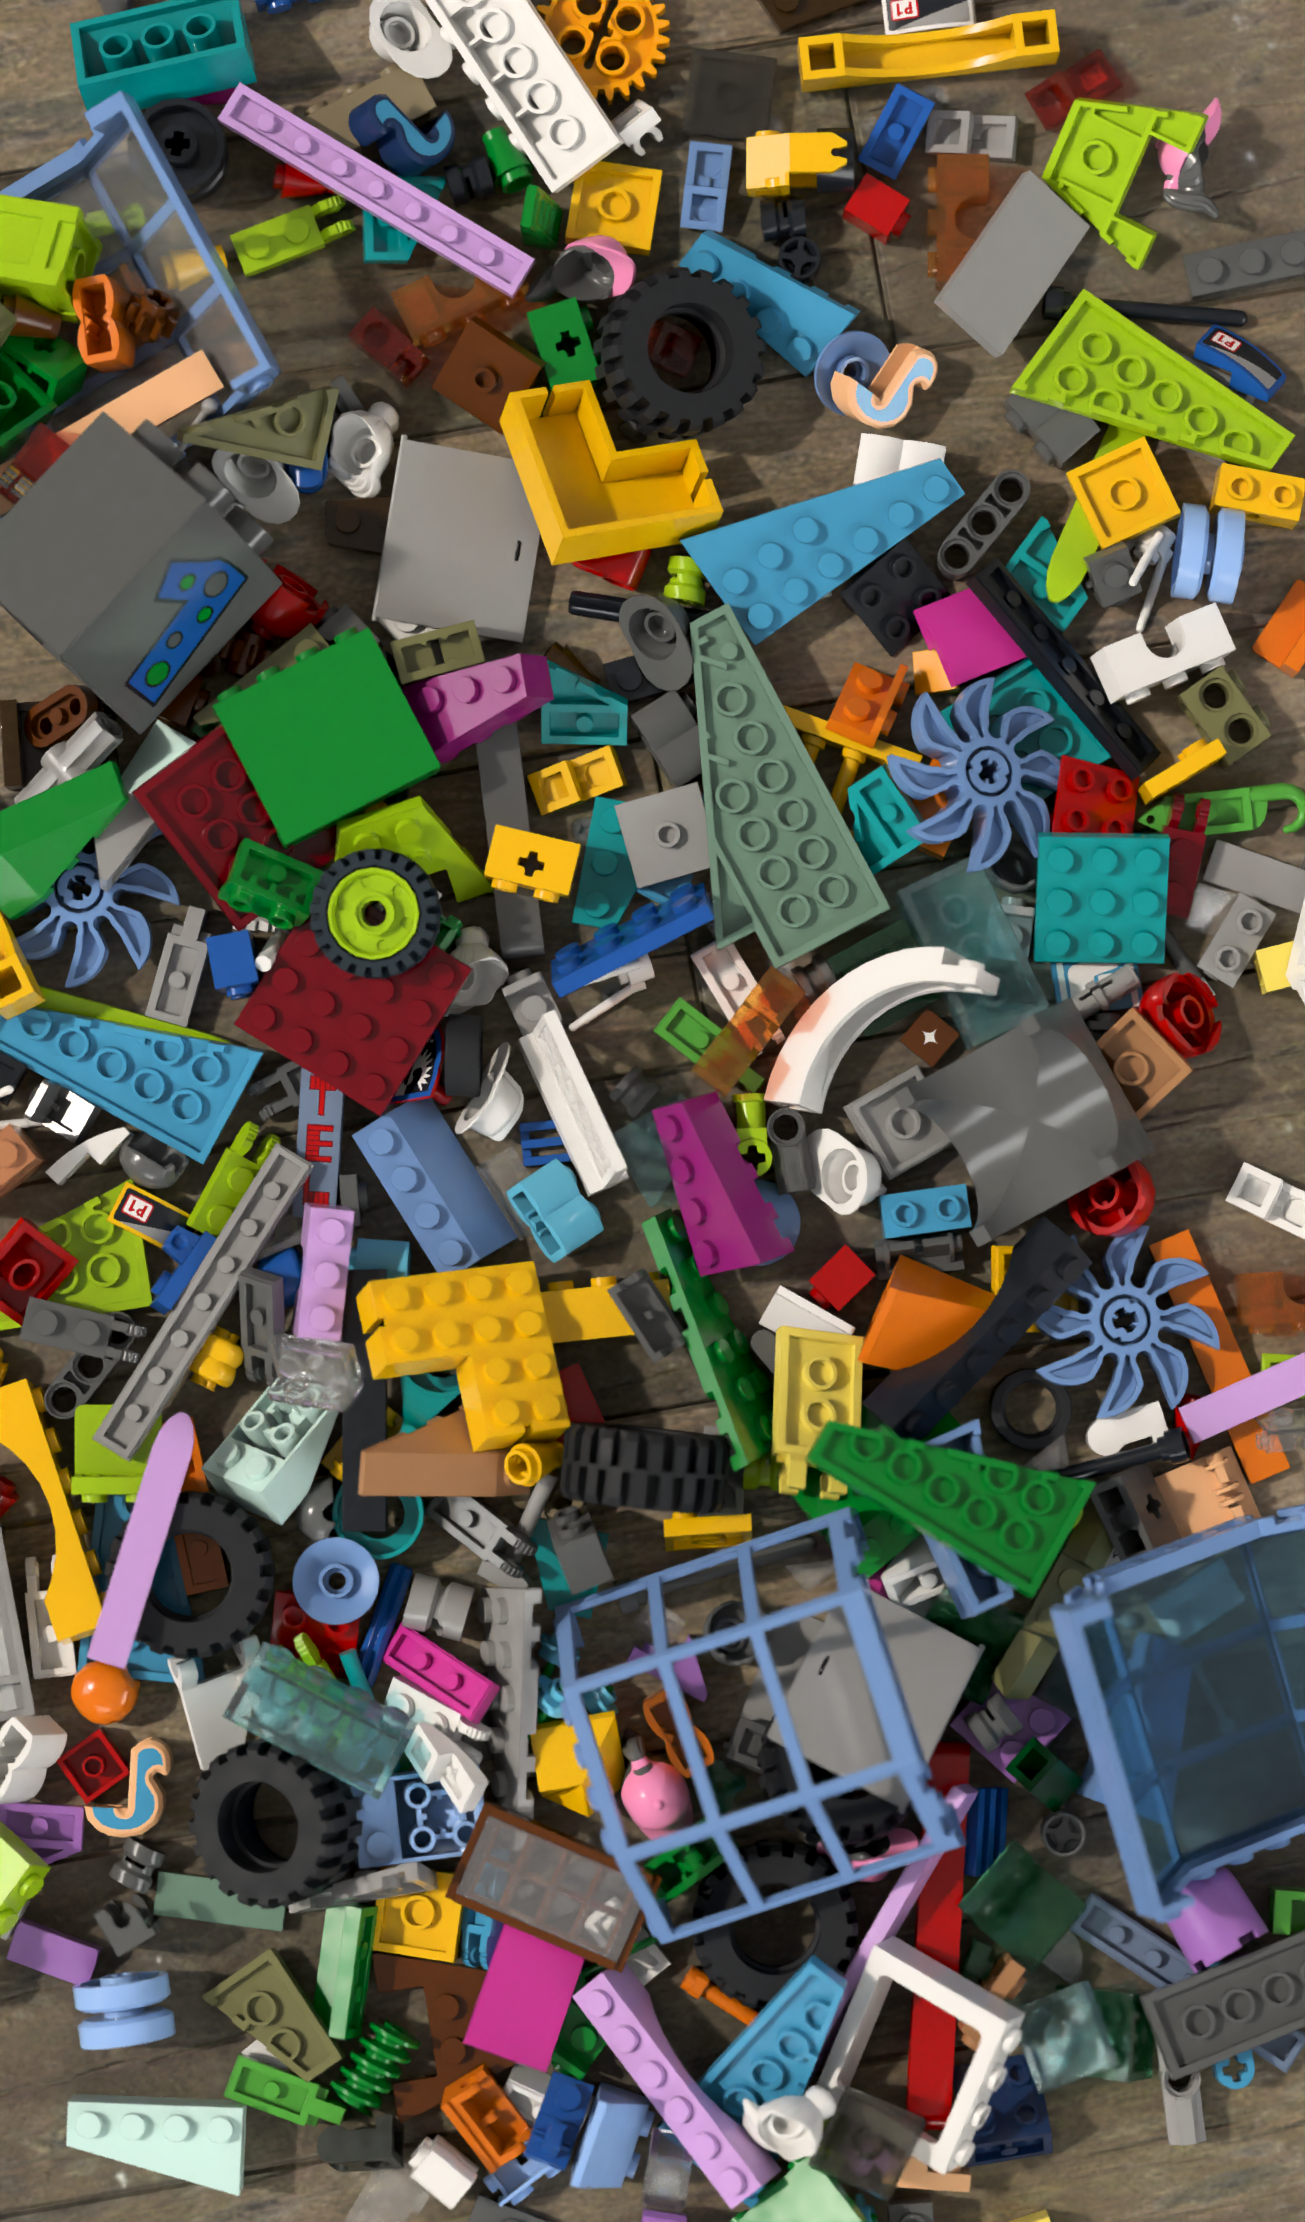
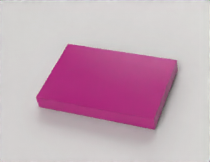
(523, 1999)

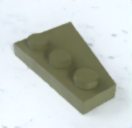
(278, 2014)

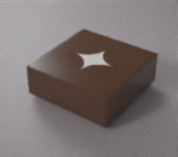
(929, 1037)

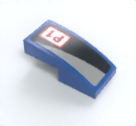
(1250, 368)

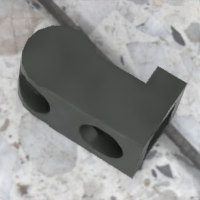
(364, 2148)

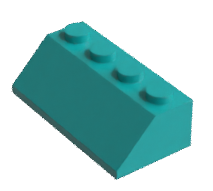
(163, 51)

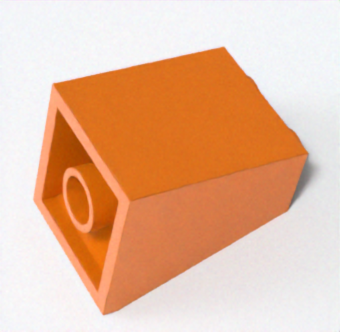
(920, 1315)

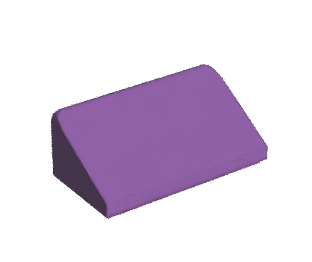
(53, 1952)

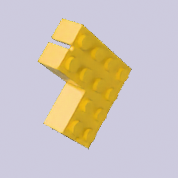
(589, 494)
(486, 1328)

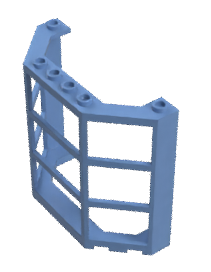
(908, 1760)

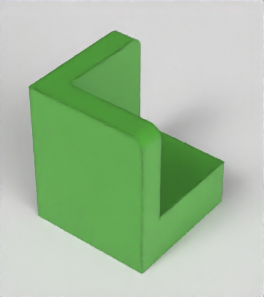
(1286, 1909)

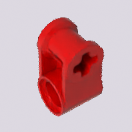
(620, 570)

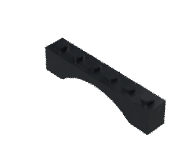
(1039, 1272)

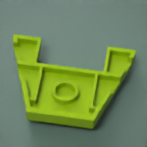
(1100, 157)
(419, 835)

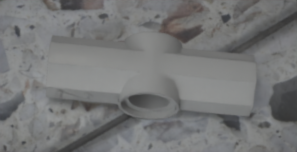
(75, 756)
(1182, 2107)

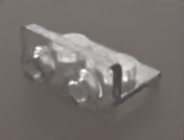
(314, 1372)
(388, 2197)

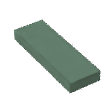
(201, 1900)

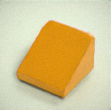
(929, 674)

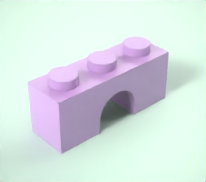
(324, 1276)

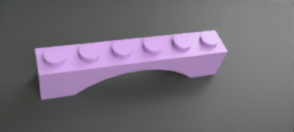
(718, 2144)

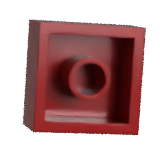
(94, 1765)

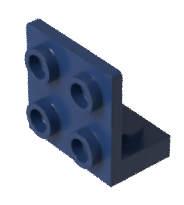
(1017, 2118)

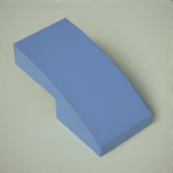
(706, 186)

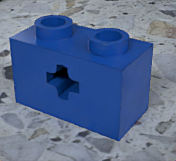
(233, 963)

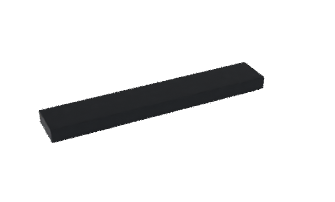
(1063, 668)
(364, 1419)

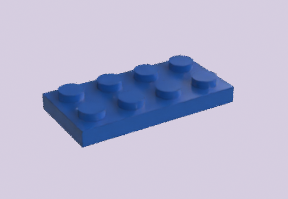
(621, 944)

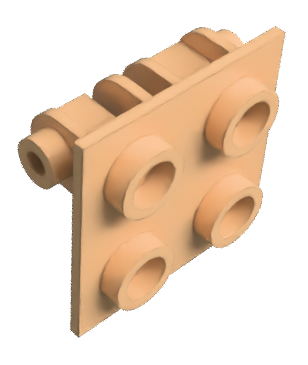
(1207, 1492)

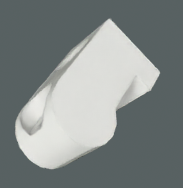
(1136, 1423)

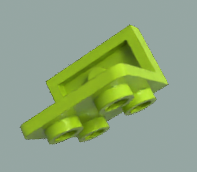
(100, 1469)

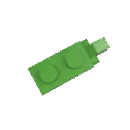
(692, 1035)
(281, 2093)

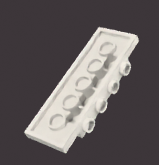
(529, 85)

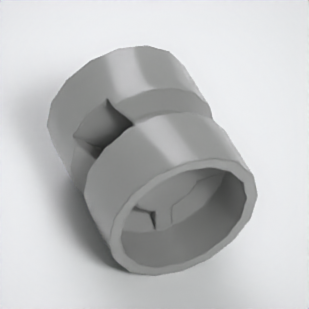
(438, 1606)

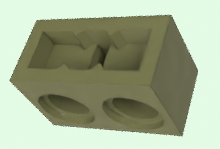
(437, 652)
(1214, 722)

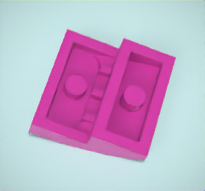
(966, 637)

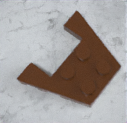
(450, 2001)

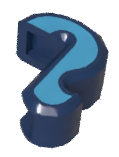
(398, 139)

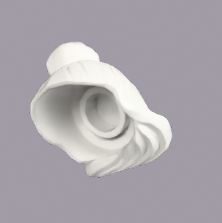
(363, 448)
(487, 974)
(790, 2123)

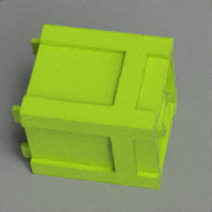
(45, 252)

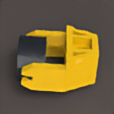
(799, 161)

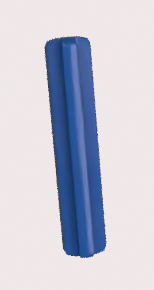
(384, 1619)

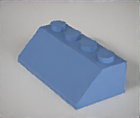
(434, 1186)

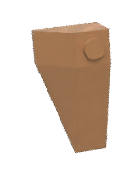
(435, 1463)

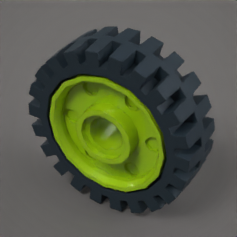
(341, 905)

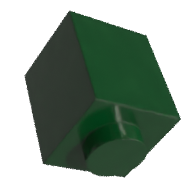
(1044, 1774)

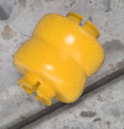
(217, 1360)

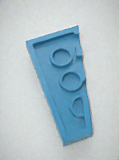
(792, 315)

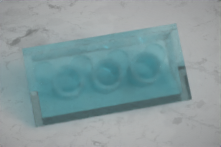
(967, 918)
(320, 1719)

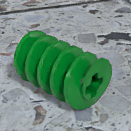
(375, 2066)

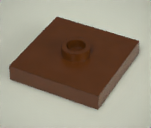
(485, 371)

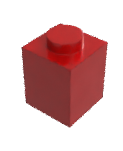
(877, 210)
(839, 1279)

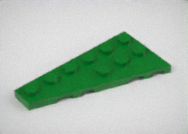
(714, 1344)
(975, 1505)

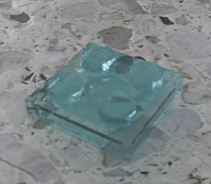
(1065, 2038)

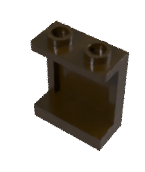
(22, 758)

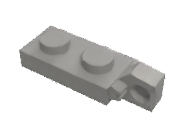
(180, 970)

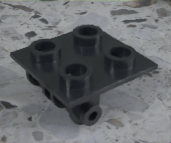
(890, 594)

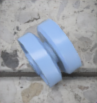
(1214, 553)
(123, 2004)

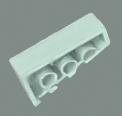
(167, 2135)

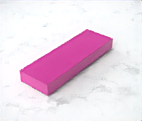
(440, 1673)

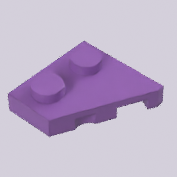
(46, 1828)

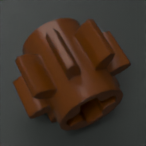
(151, 315)
(244, 653)

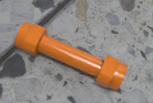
(698, 1984)

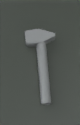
(527, 1526)

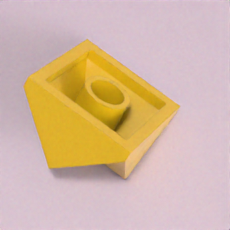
(557, 1767)

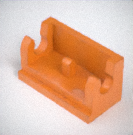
(486, 2118)

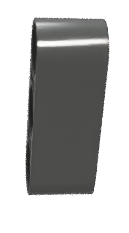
(989, 505)
(82, 1385)

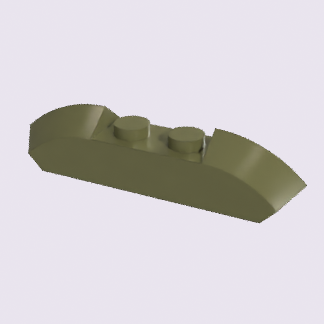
(1037, 1642)

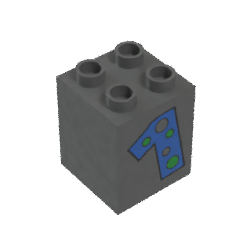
(131, 566)

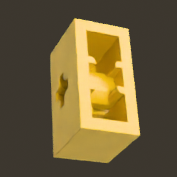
(1261, 494)
(514, 845)

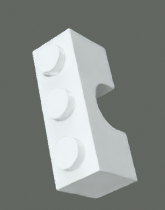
(1131, 669)

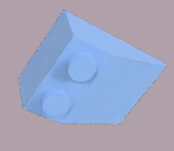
(610, 2138)

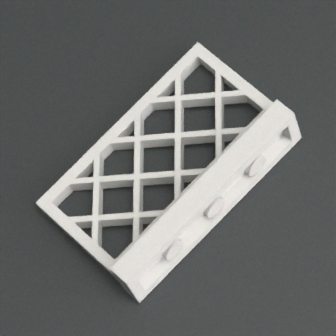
(572, 1105)

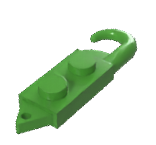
(1231, 808)

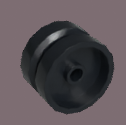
(191, 126)

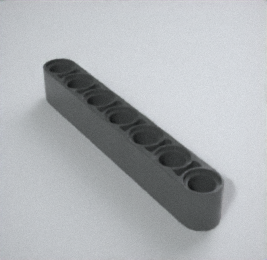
(507, 806)

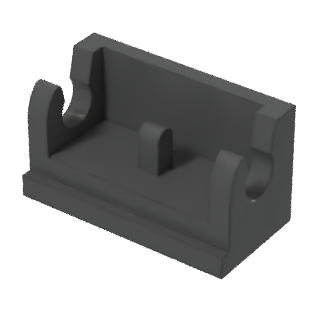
(648, 1315)
(130, 1927)

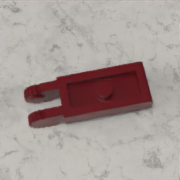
(1184, 854)

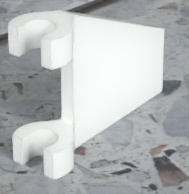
(208, 1700)

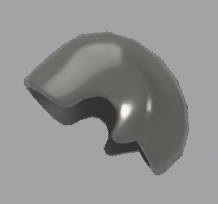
(1015, 869)
(151, 1161)
(313, 1512)
(727, 1616)

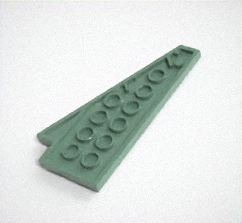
(772, 828)

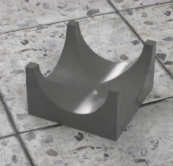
(1032, 1117)

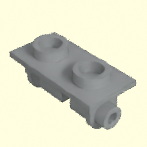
(1236, 940)

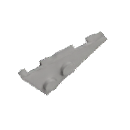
(370, 1886)

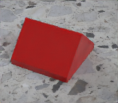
(31, 1267)

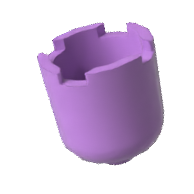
(1218, 1921)

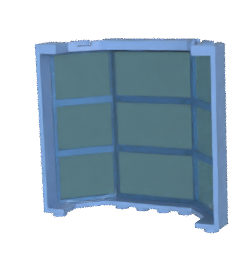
(1195, 1699)

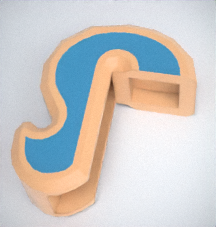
(891, 391)
(145, 1796)

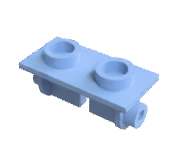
(516, 2179)

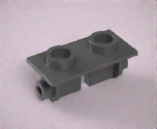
(935, 1250)

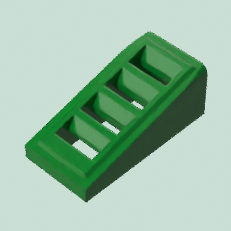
(540, 219)

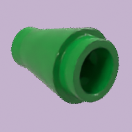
(507, 163)

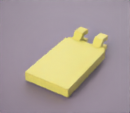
(813, 1383)

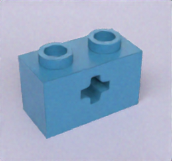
(924, 1211)

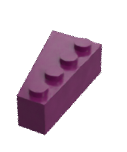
(477, 701)
(716, 1187)

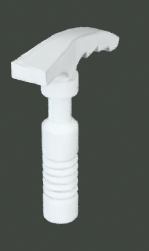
(268, 954)

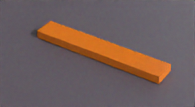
(1221, 1366)

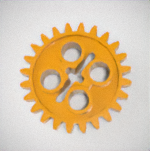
(635, 47)

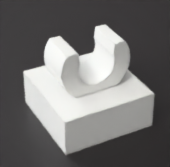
(635, 122)

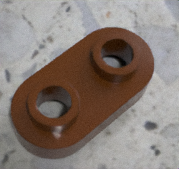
(63, 712)

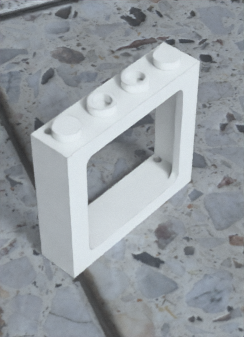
(987, 2013)

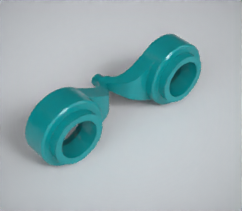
(422, 1400)

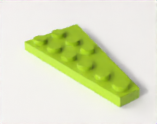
(1127, 378)
(111, 1262)

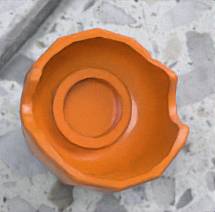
(104, 1692)

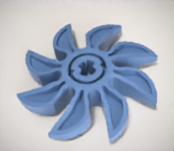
(963, 756)
(89, 913)
(1146, 1319)

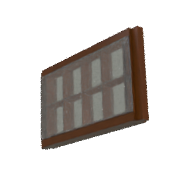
(549, 1886)

